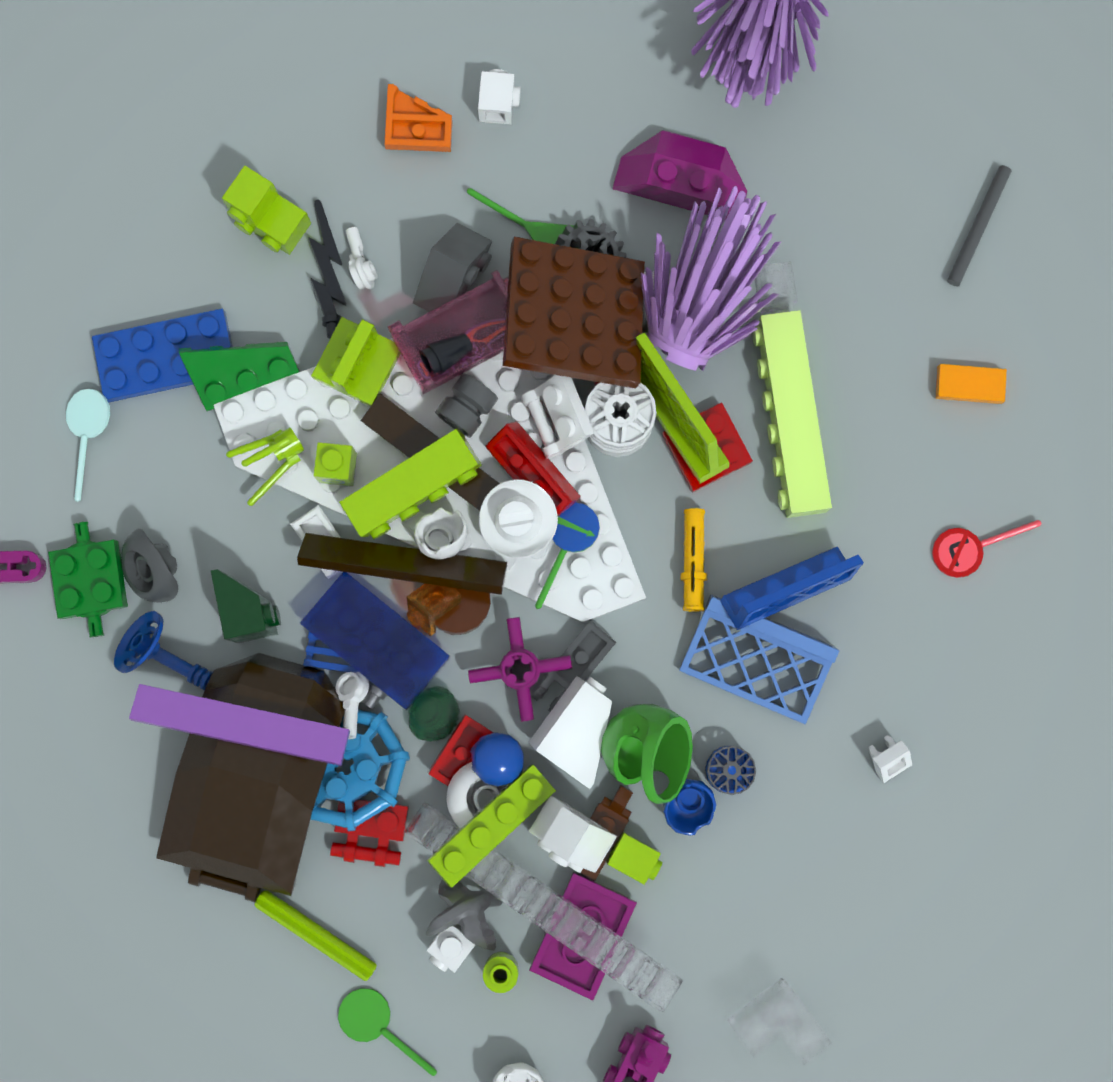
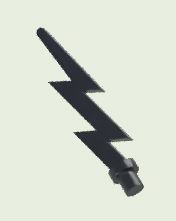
(331, 289)

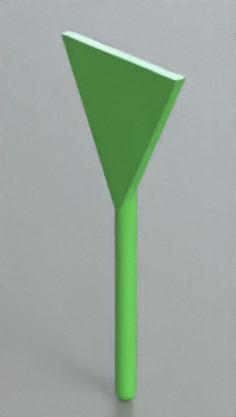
(538, 231)

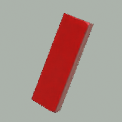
(527, 462)

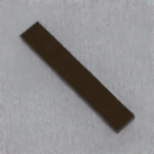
(412, 437)
(401, 563)

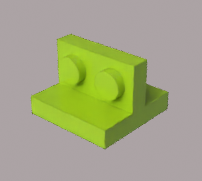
(357, 361)

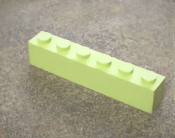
(792, 414)

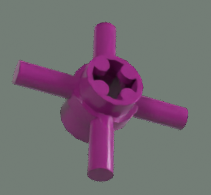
(504, 670)

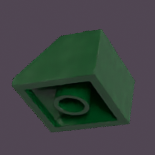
(243, 611)

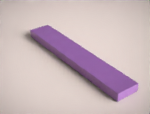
(239, 724)

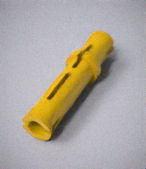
(693, 599)

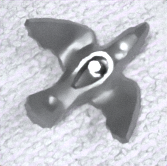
(467, 910)

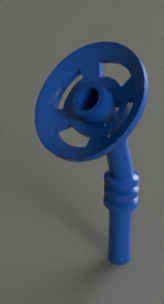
(139, 641)

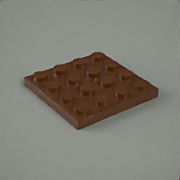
(573, 313)

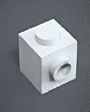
(497, 97)
(449, 949)

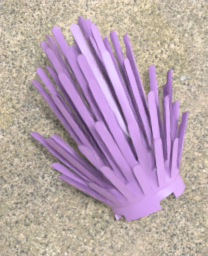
(755, 42)
(689, 312)

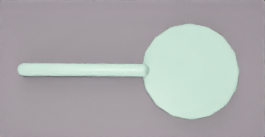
(87, 418)

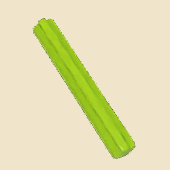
(315, 935)

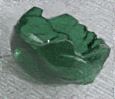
(433, 714)

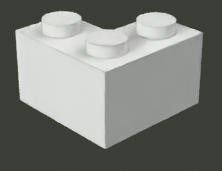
(571, 836)

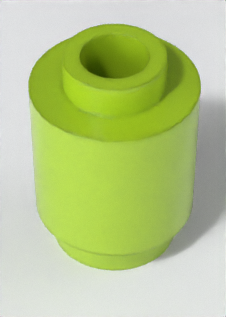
(504, 961)

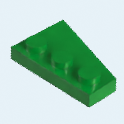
(232, 371)

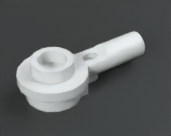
(362, 271)
(351, 691)

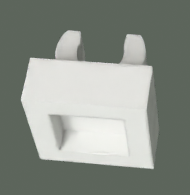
(892, 760)

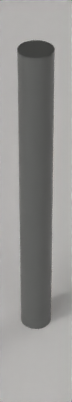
(979, 225)

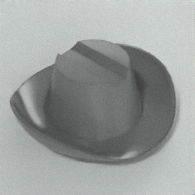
(149, 568)

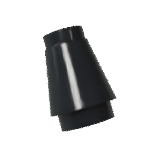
(445, 353)

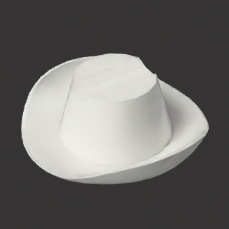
(518, 519)
(468, 795)

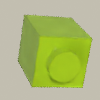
(335, 464)
(635, 859)

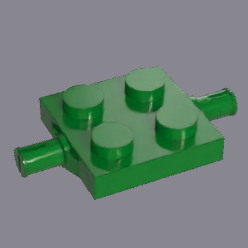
(88, 579)

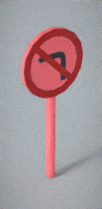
(961, 552)

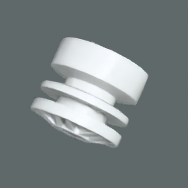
(620, 435)

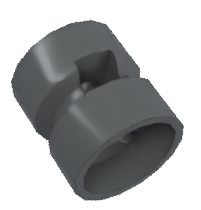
(469, 401)

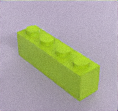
(411, 484)

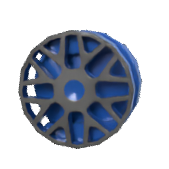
(730, 770)

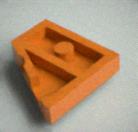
(415, 125)

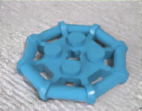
(363, 776)

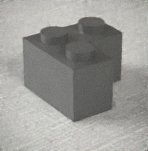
(452, 267)

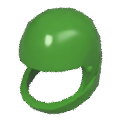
(645, 741)

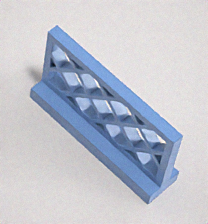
(773, 633)

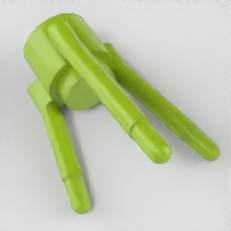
(283, 444)

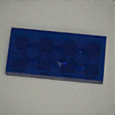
(375, 640)

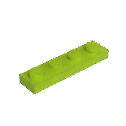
(491, 826)

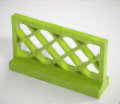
(679, 415)

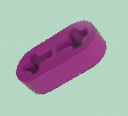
(14, 575)

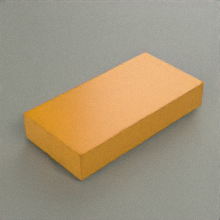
(971, 384)

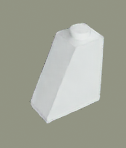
(575, 730)

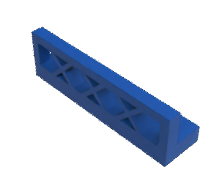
(789, 587)

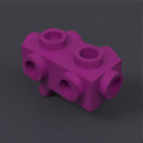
(642, 1056)

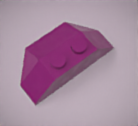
(678, 172)

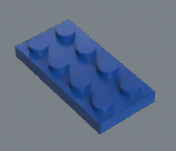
(148, 356)

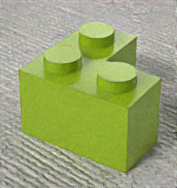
(261, 210)

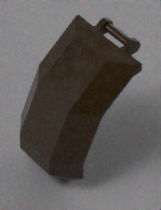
(243, 809)

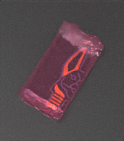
(476, 313)

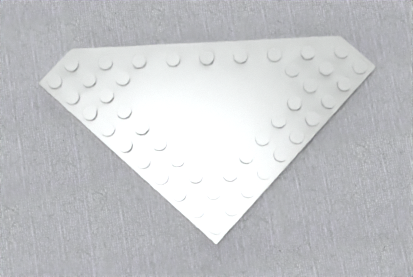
(586, 582)

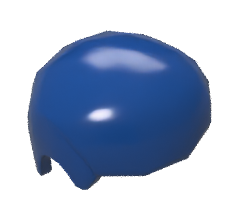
(497, 759)
(691, 808)

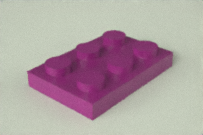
(562, 964)

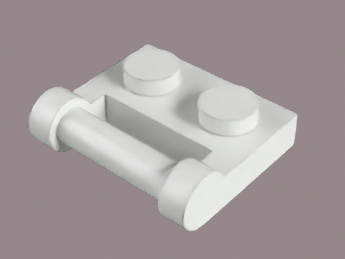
(565, 411)

